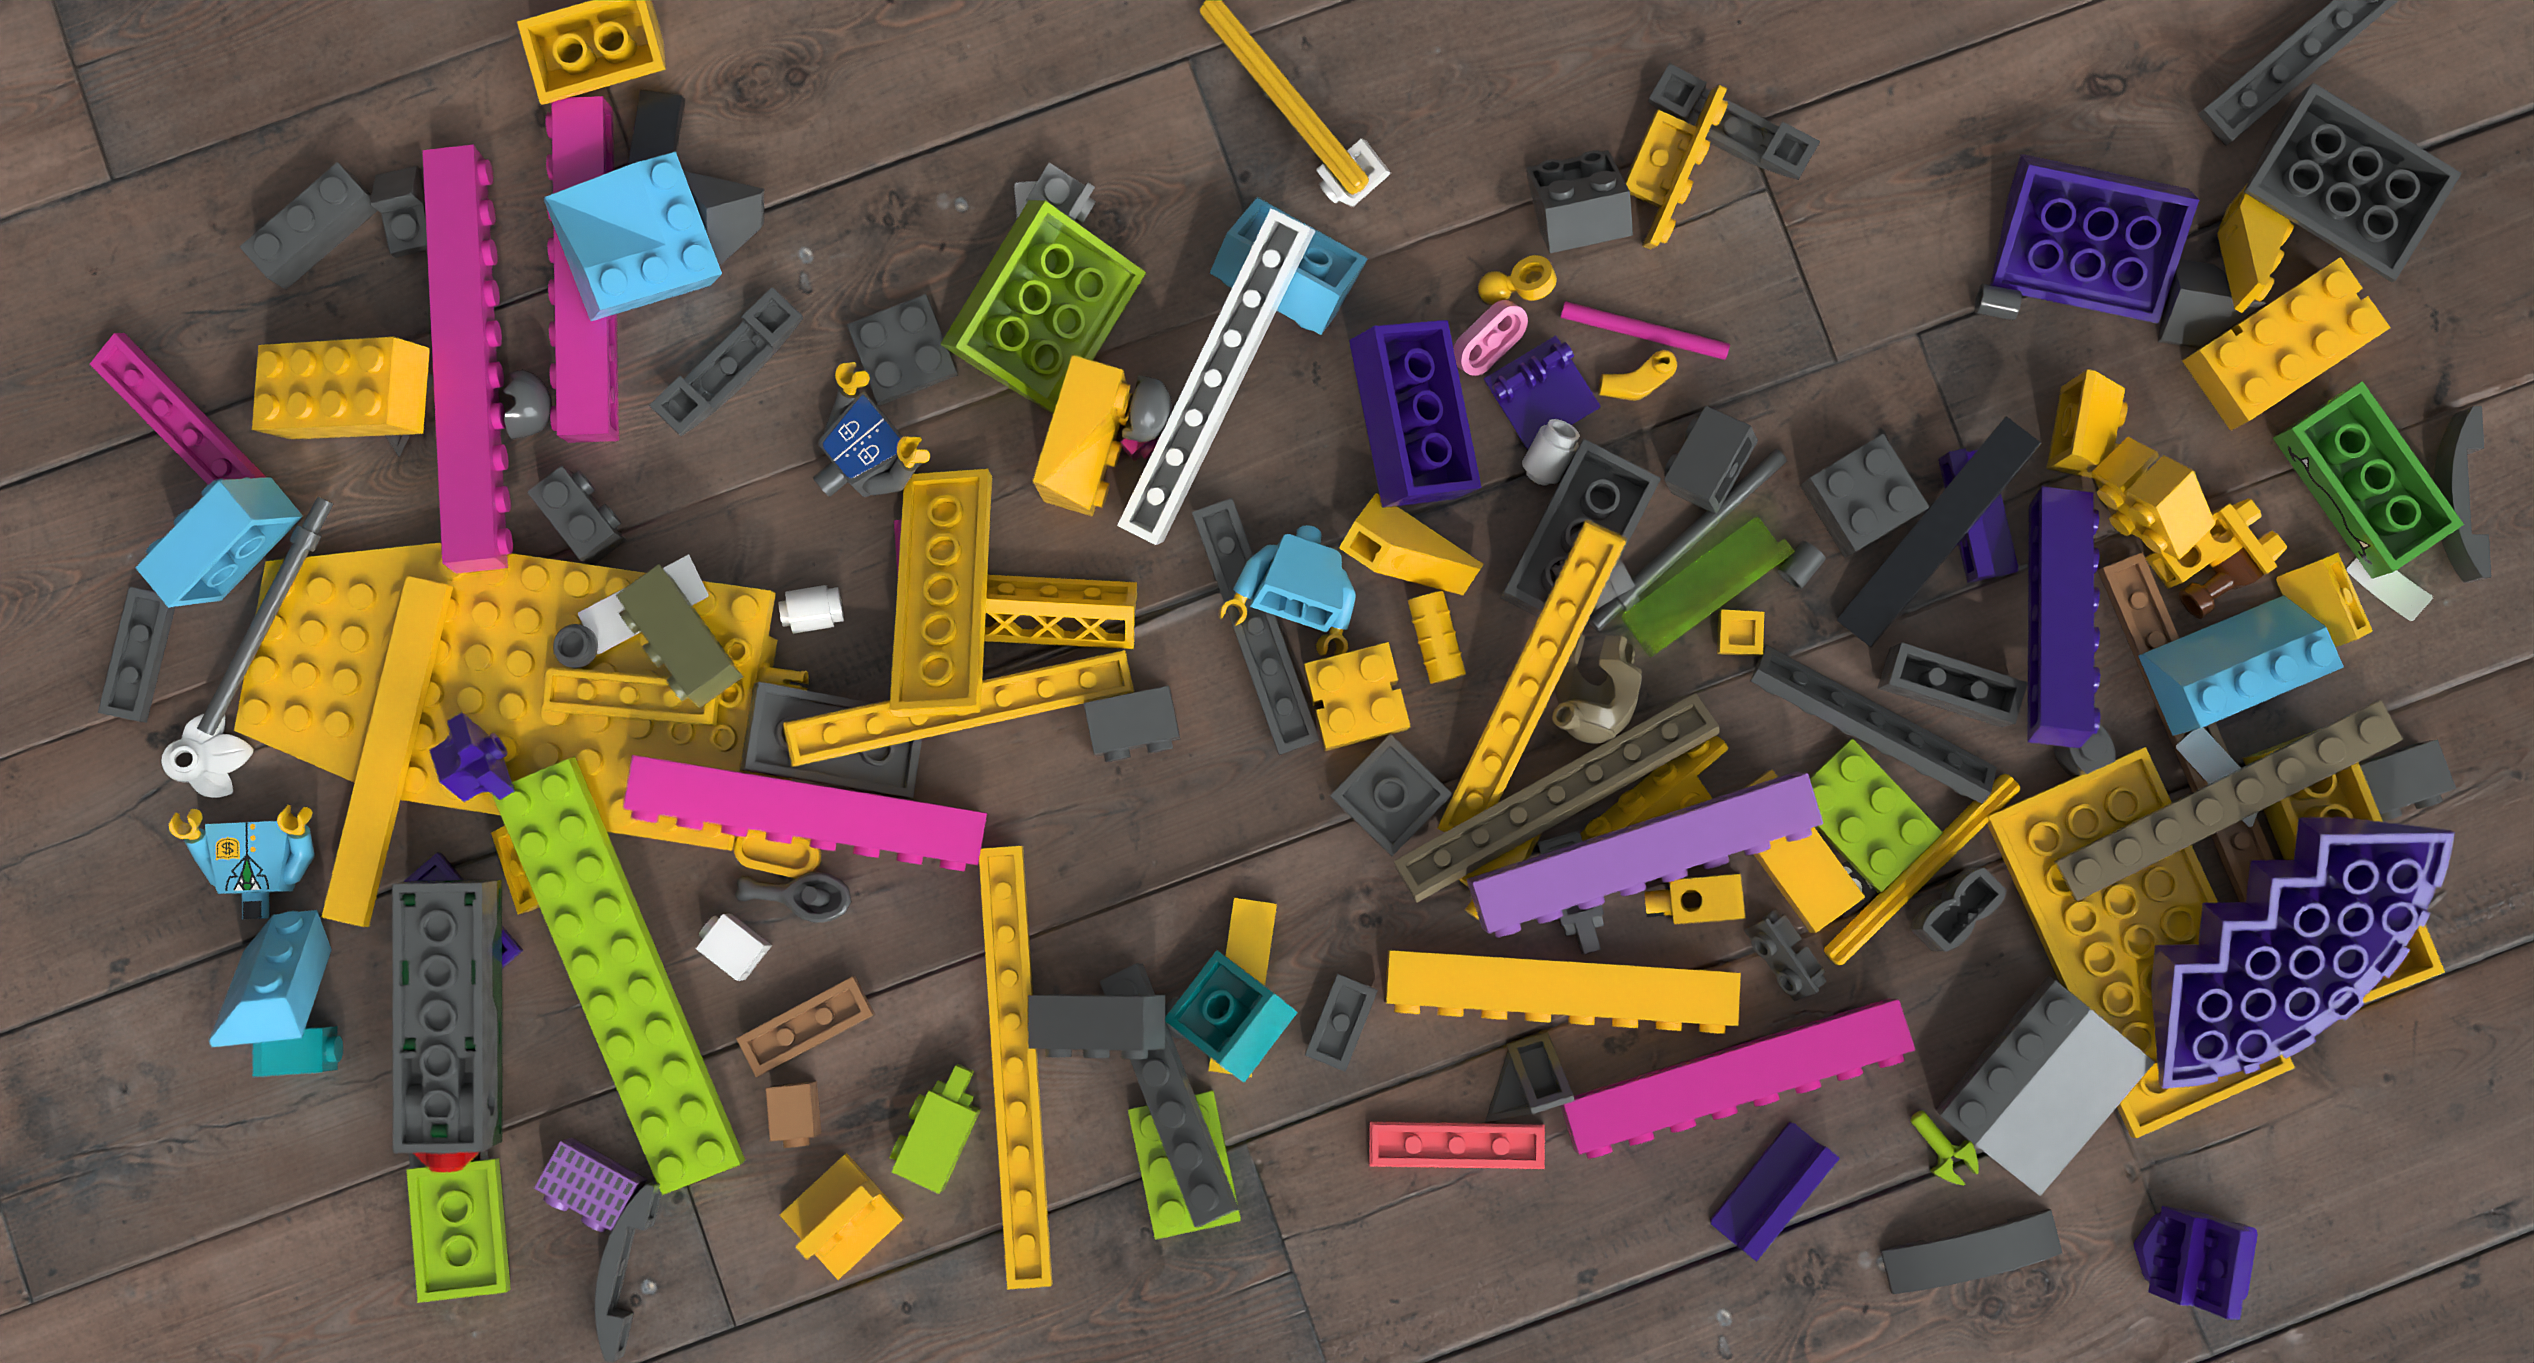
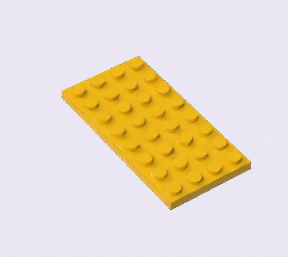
(2108, 939)

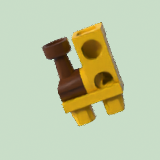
(2231, 553)

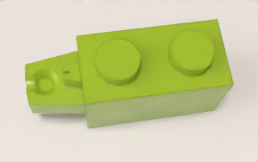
(938, 1132)

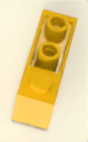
(2251, 247)
(1406, 549)

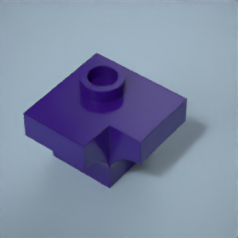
(471, 761)

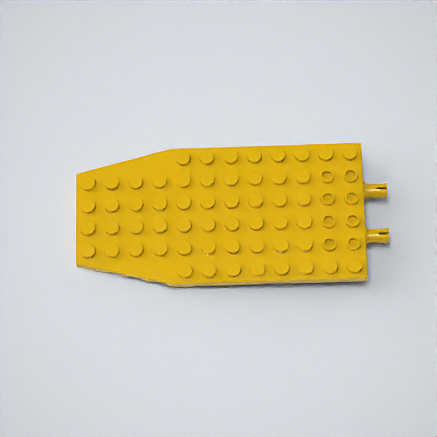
(330, 640)

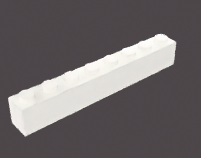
(1216, 377)

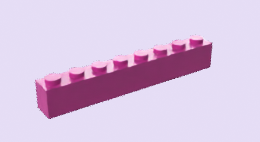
(584, 350)
(803, 810)
(1737, 1076)

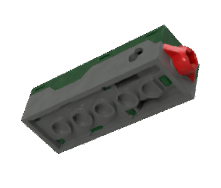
(447, 1020)

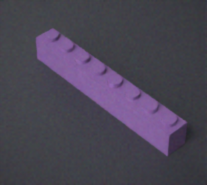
(1645, 852)

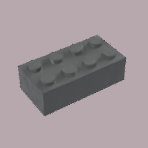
(1593, 488)

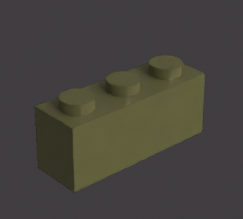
(677, 637)

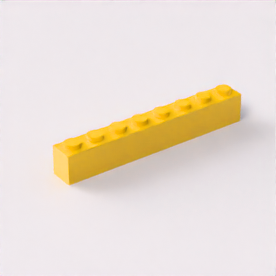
(1562, 988)

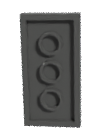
(881, 770)

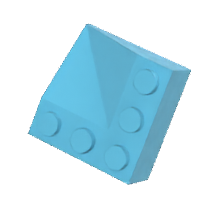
(633, 237)

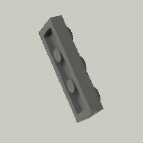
(136, 656)

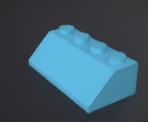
(2238, 663)

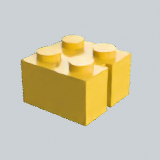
(2154, 504)
(1356, 696)

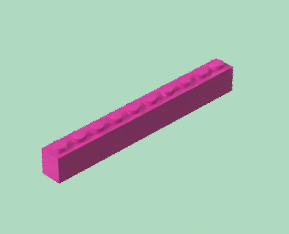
(466, 360)

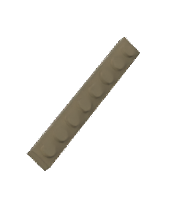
(1556, 797)
(2228, 800)

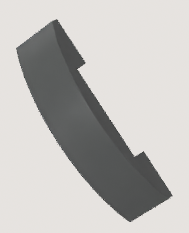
(1739, 132)
(729, 365)
(2466, 551)
(1972, 1253)
(613, 1323)

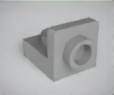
(1063, 193)

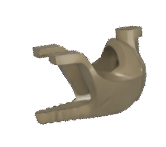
(1602, 711)

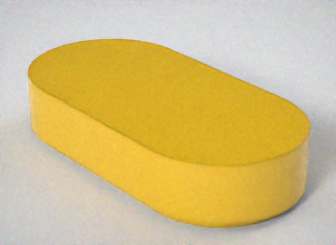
(776, 857)

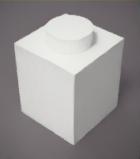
(732, 945)

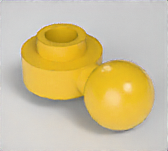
(1530, 278)

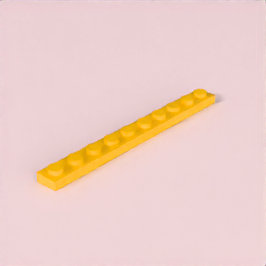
(1015, 1068)

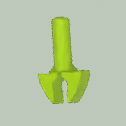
(1945, 1149)

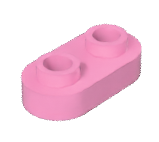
(1487, 340)

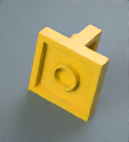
(841, 1217)

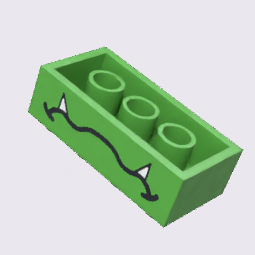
(2368, 481)

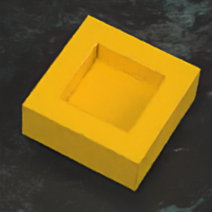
(1740, 632)

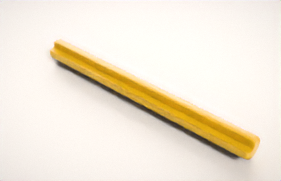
(1284, 96)
(1920, 871)

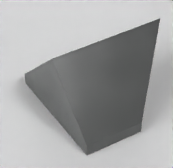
(728, 212)
(2199, 306)
(1529, 1080)

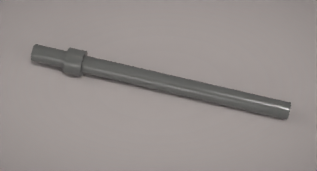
(304, 539)
(1687, 540)

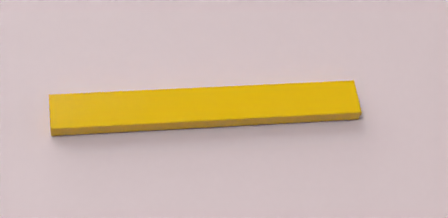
(1535, 673)
(1001, 700)
(387, 752)

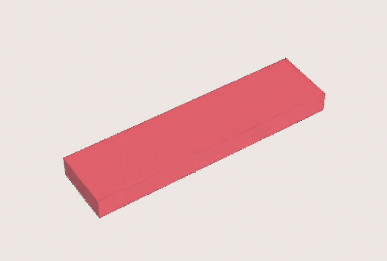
(1457, 1144)

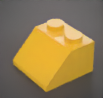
(2086, 423)

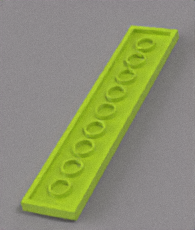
(619, 976)

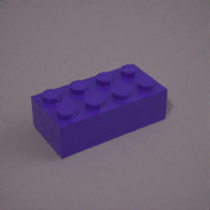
(1414, 413)

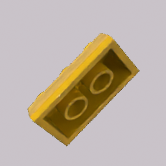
(591, 46)

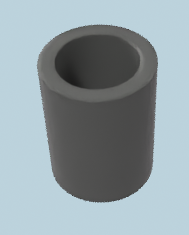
(1998, 302)
(1801, 565)

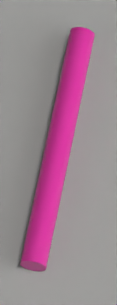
(1645, 330)

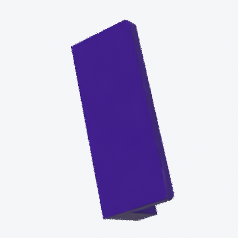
(1988, 546)
(1773, 1190)

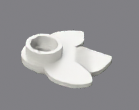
(212, 759)

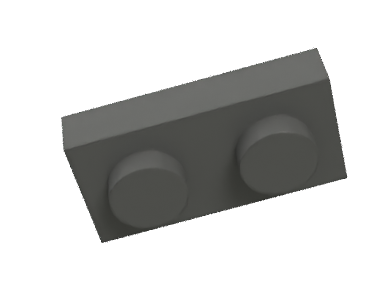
(1341, 1022)

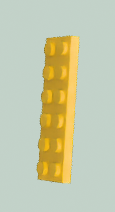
(941, 594)

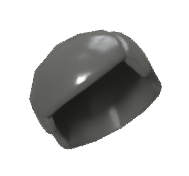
(531, 407)
(1149, 410)

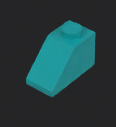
(313, 1053)

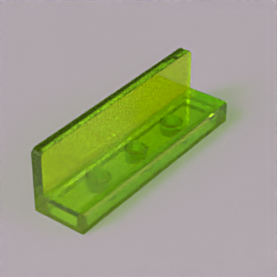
(1705, 586)

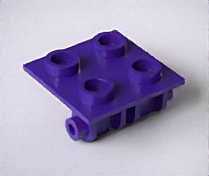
(1541, 388)

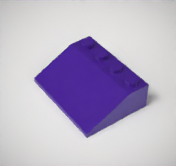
(2092, 238)

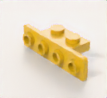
(1666, 161)
(1661, 792)

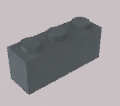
(310, 226)
(1952, 685)
(1096, 1024)

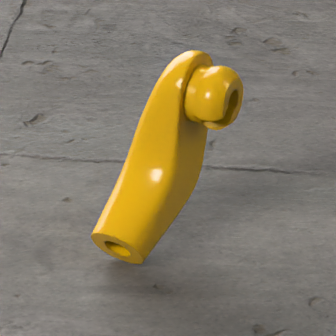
(1642, 381)

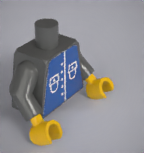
(864, 443)

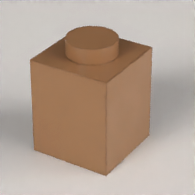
(793, 1113)

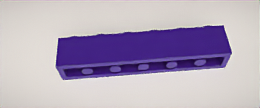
(2062, 618)

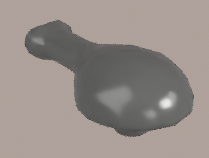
(811, 896)

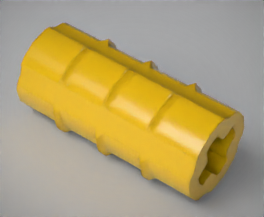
(1436, 637)

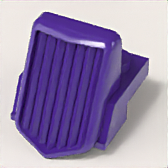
(2197, 1260)

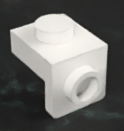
(1370, 164)

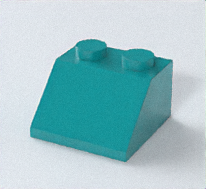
(1230, 1016)

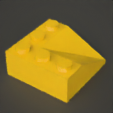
(1083, 436)

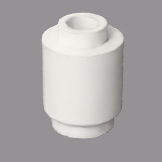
(1551, 452)
(811, 609)

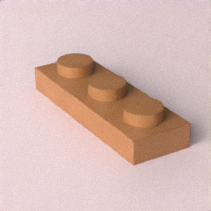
(805, 1026)

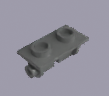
(1797, 972)

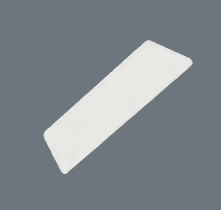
(2209, 759)

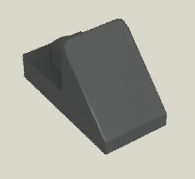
(402, 205)

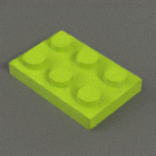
(1869, 816)
(1163, 1195)
(458, 1231)

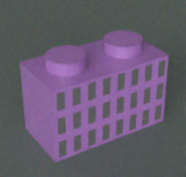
(588, 1184)

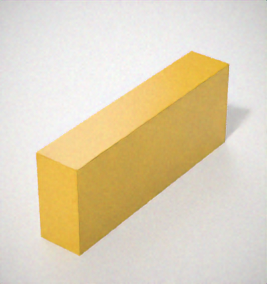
(1809, 876)

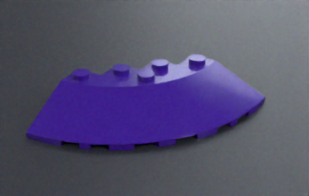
(2296, 950)

